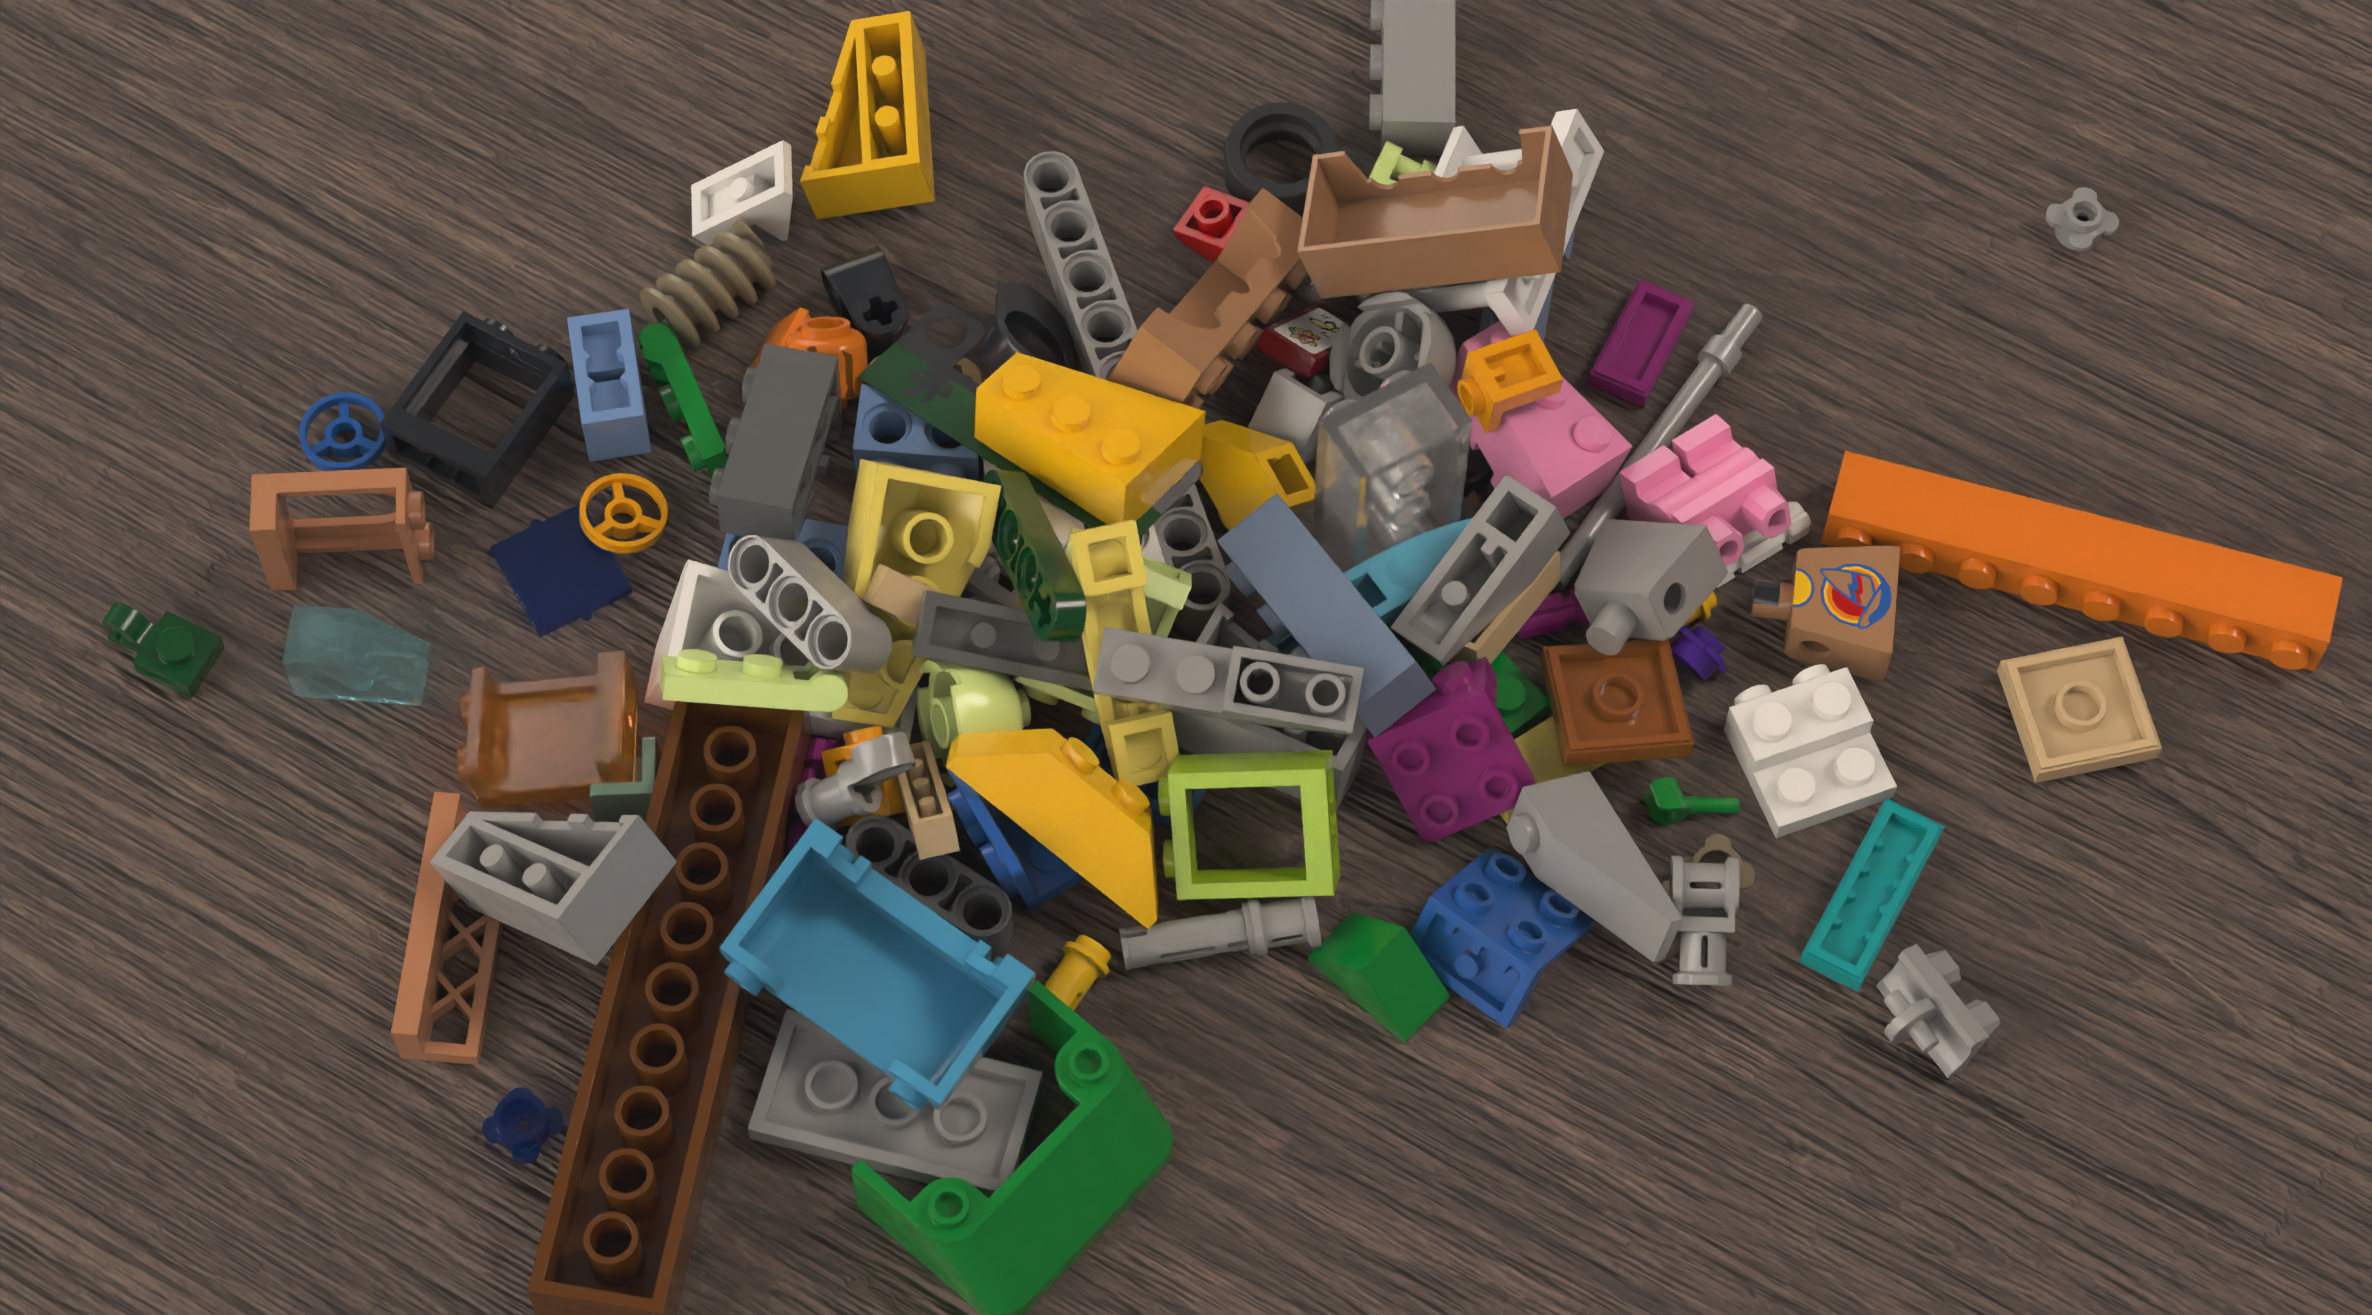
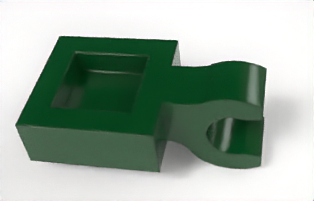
(169, 652)

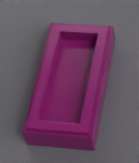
(1641, 343)

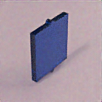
(559, 572)

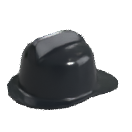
(1026, 325)

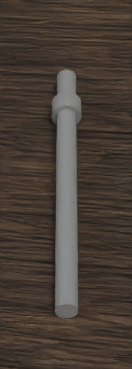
(1715, 361)

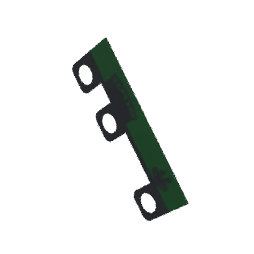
(926, 384)

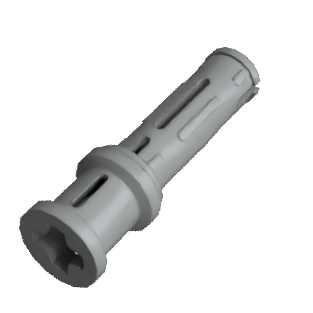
(1252, 928)

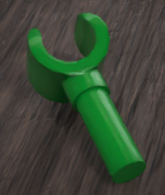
(1670, 806)

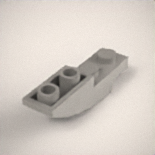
(1228, 682)

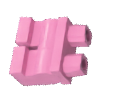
(1707, 484)

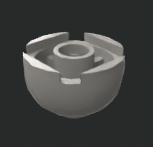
(1388, 338)

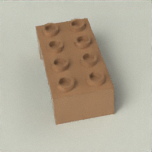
(1435, 227)
(1219, 316)

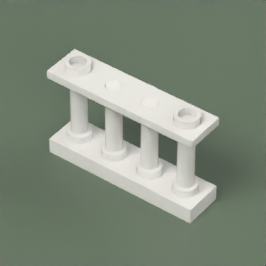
(1515, 299)

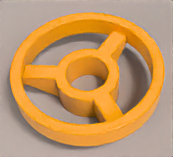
(623, 505)

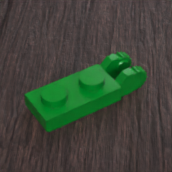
(682, 397)

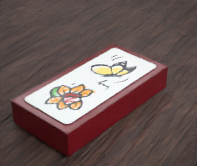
(1302, 340)

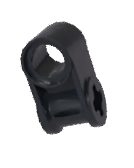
(868, 297)

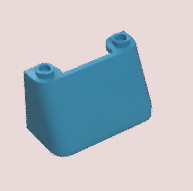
(875, 969)

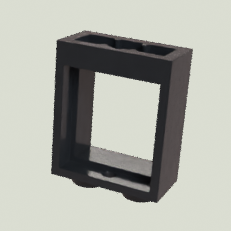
(452, 459)

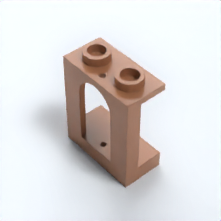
(282, 538)

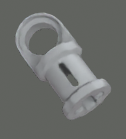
(856, 783)

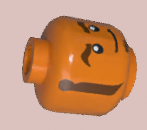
(835, 338)

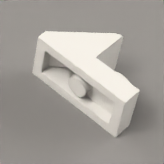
(748, 191)

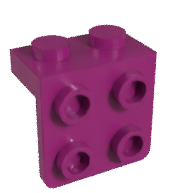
(1453, 754)

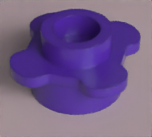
(1698, 652)

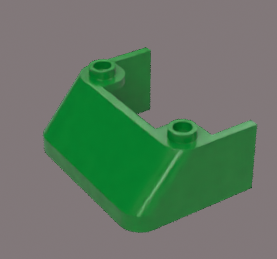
(1058, 1202)

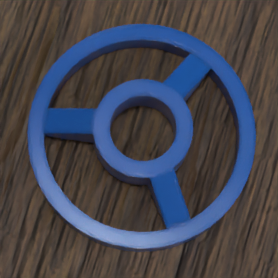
(342, 424)

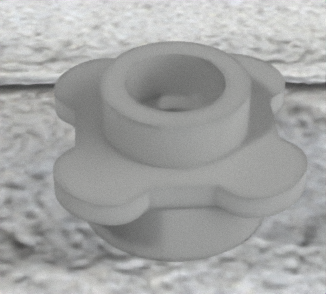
(2076, 233)

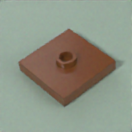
(1617, 703)

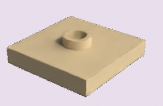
(2079, 709)

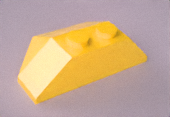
(1069, 807)

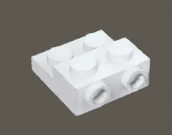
(1808, 749)

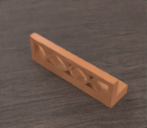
(430, 948)

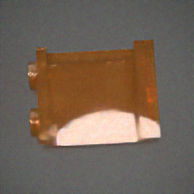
(549, 734)

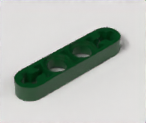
(1036, 560)

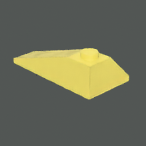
(923, 528)

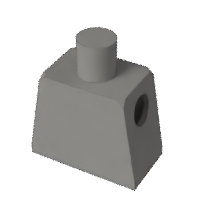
(1645, 580)

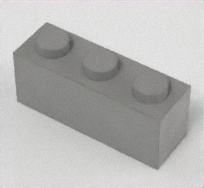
(1414, 74)

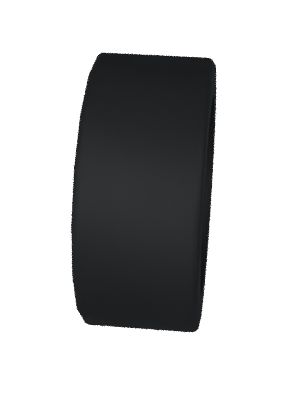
(1274, 123)

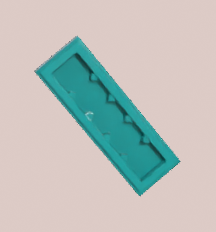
(1871, 895)

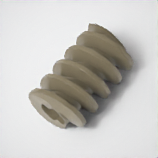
(710, 284)

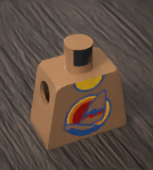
(1836, 607)

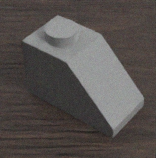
(1293, 409)

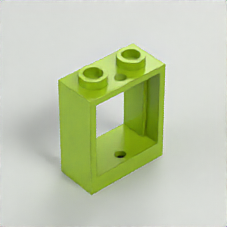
(1306, 769)

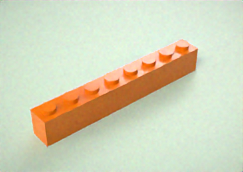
(2085, 562)

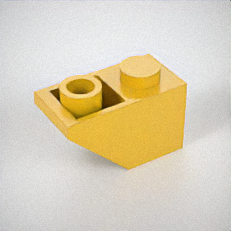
(1249, 468)

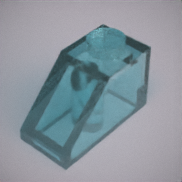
(353, 657)

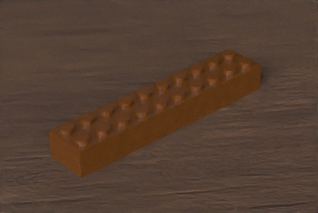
(669, 1021)

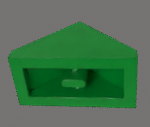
(1382, 973)

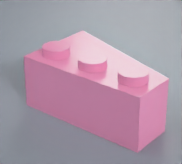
(1549, 445)

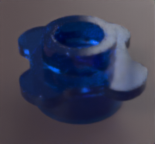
(517, 1107)

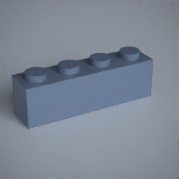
(1322, 611)

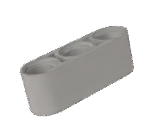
(809, 604)

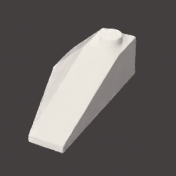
(719, 619)

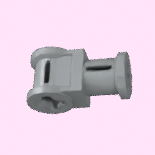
(1704, 914)

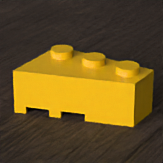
(877, 126)
(1088, 436)

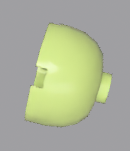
(966, 701)

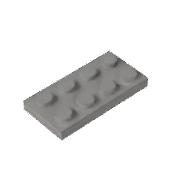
(840, 1108)

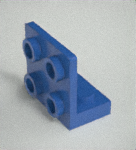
(1012, 855)
(1496, 933)

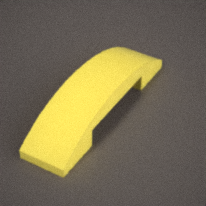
(1112, 576)

